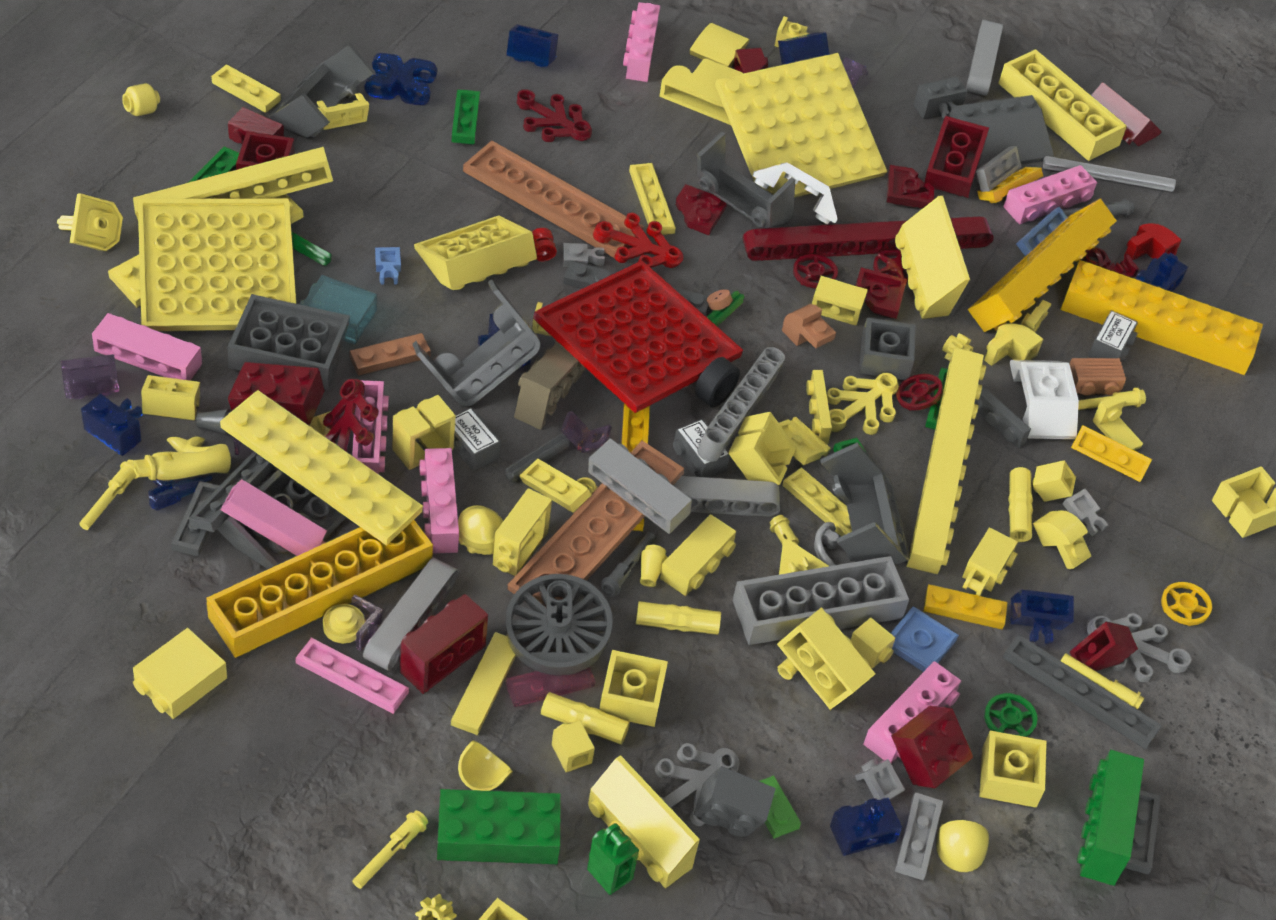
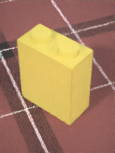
(179, 673)

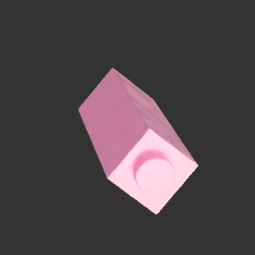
(272, 519)

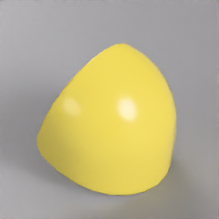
(482, 768)
(962, 845)

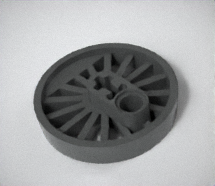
(570, 630)

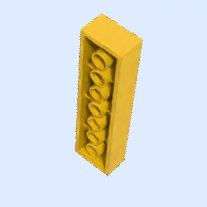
(1042, 266)
(1164, 317)
(312, 583)

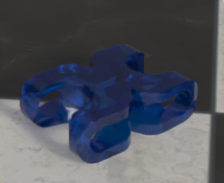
(401, 79)

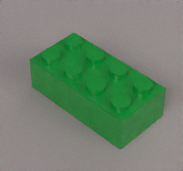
(1111, 817)
(499, 826)

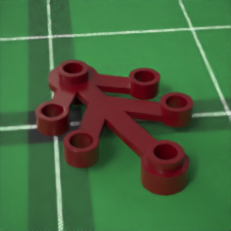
(578, 129)
(352, 395)

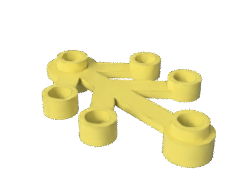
(884, 385)

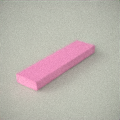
(352, 675)

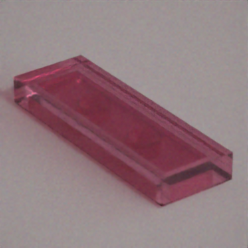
(536, 685)

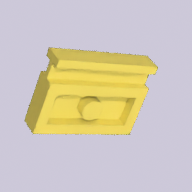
(808, 445)

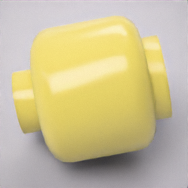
(141, 99)

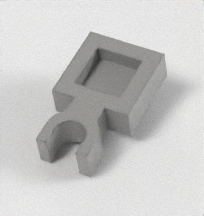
(581, 254)
(1086, 510)

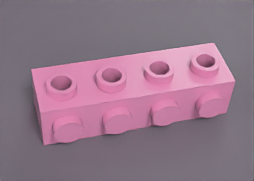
(642, 41)
(1048, 193)
(146, 348)
(370, 454)
(441, 500)
(933, 687)

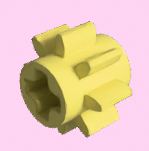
(960, 342)
(436, 909)

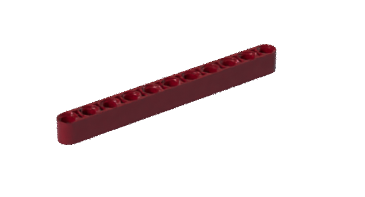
(849, 239)

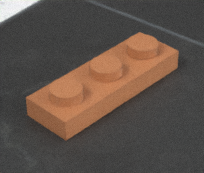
(387, 354)

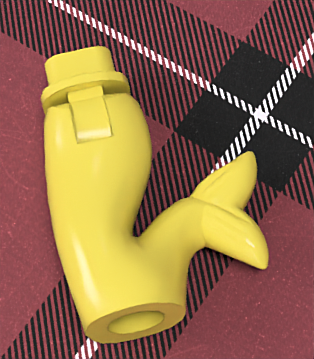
(187, 462)

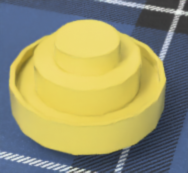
(342, 623)

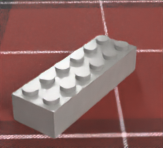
(847, 592)

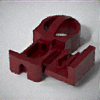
(1126, 267)

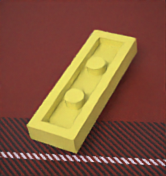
(246, 88)
(819, 406)
(555, 485)

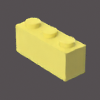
(698, 555)

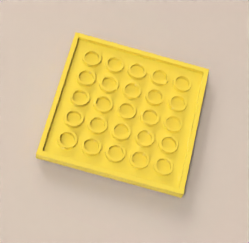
(804, 118)
(209, 258)

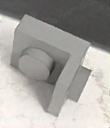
(880, 779)

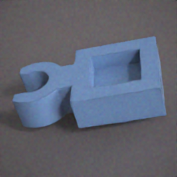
(388, 263)

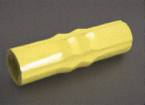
(1020, 504)
(678, 618)
(592, 719)

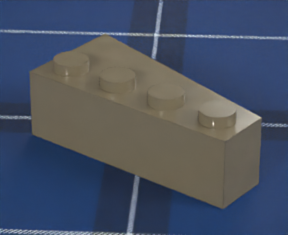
(545, 384)

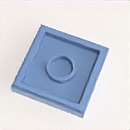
(922, 639)

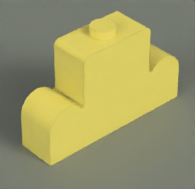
(698, 88)

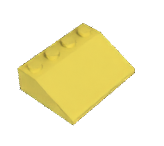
(477, 251)
(932, 260)

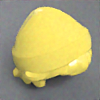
(478, 529)

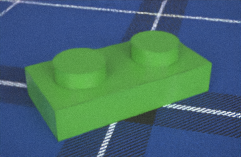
(781, 815)

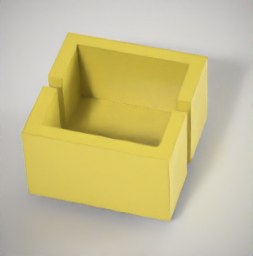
(429, 423)
(762, 449)
(1244, 501)

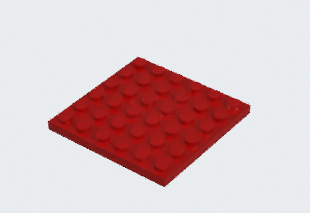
(636, 335)

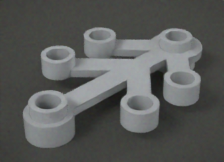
(1176, 655)
(694, 777)

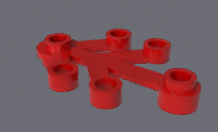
(666, 254)

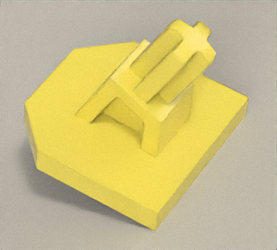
(94, 223)

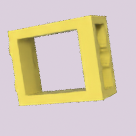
(521, 532)

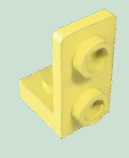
(1112, 426)

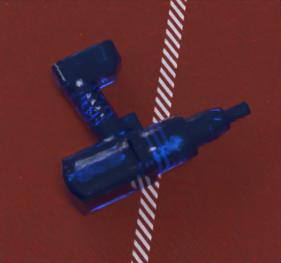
(170, 492)

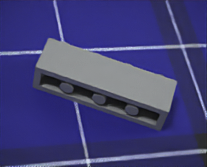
(640, 485)

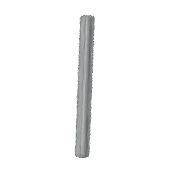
(1112, 174)

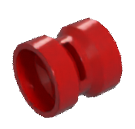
(544, 244)

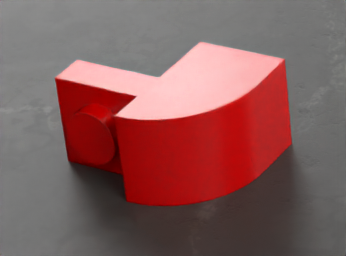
(1152, 240)

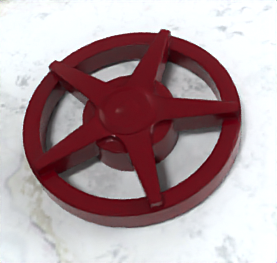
(893, 265)
(813, 270)
(919, 392)

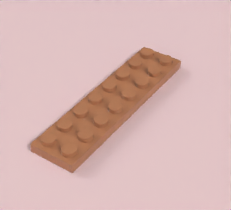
(545, 194)
(593, 529)

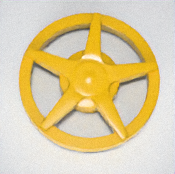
(1186, 603)

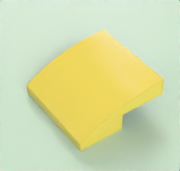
(718, 45)

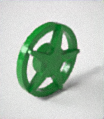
(1010, 715)

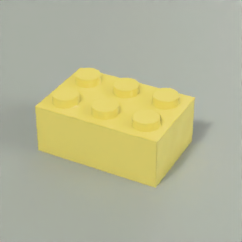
(826, 658)

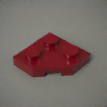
(908, 189)
(700, 208)
(883, 291)

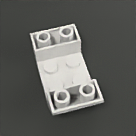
(824, 207)
(1049, 398)

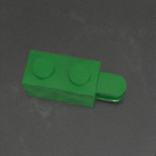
(612, 858)

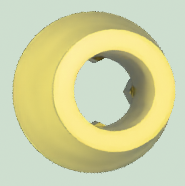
(651, 564)

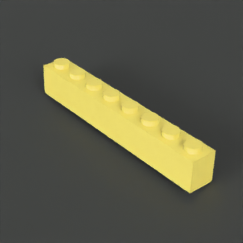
(256, 181)

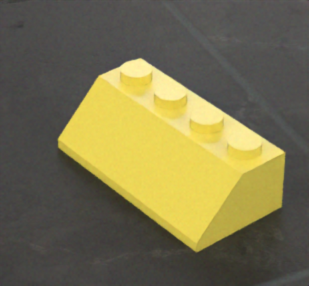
(663, 839)

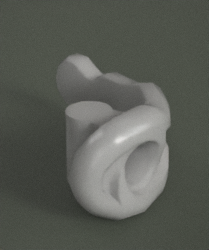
(826, 536)

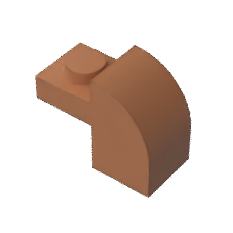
(808, 325)

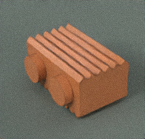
(1097, 375)

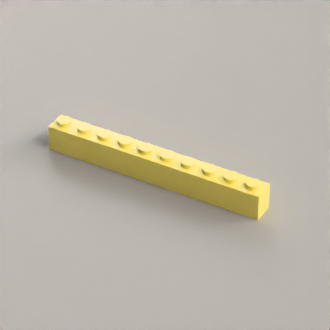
(945, 462)

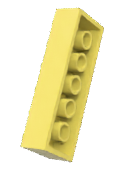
(1064, 105)

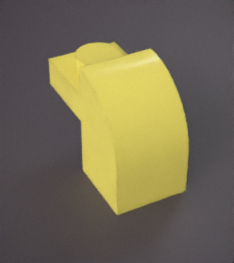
(1015, 341)
(1066, 533)

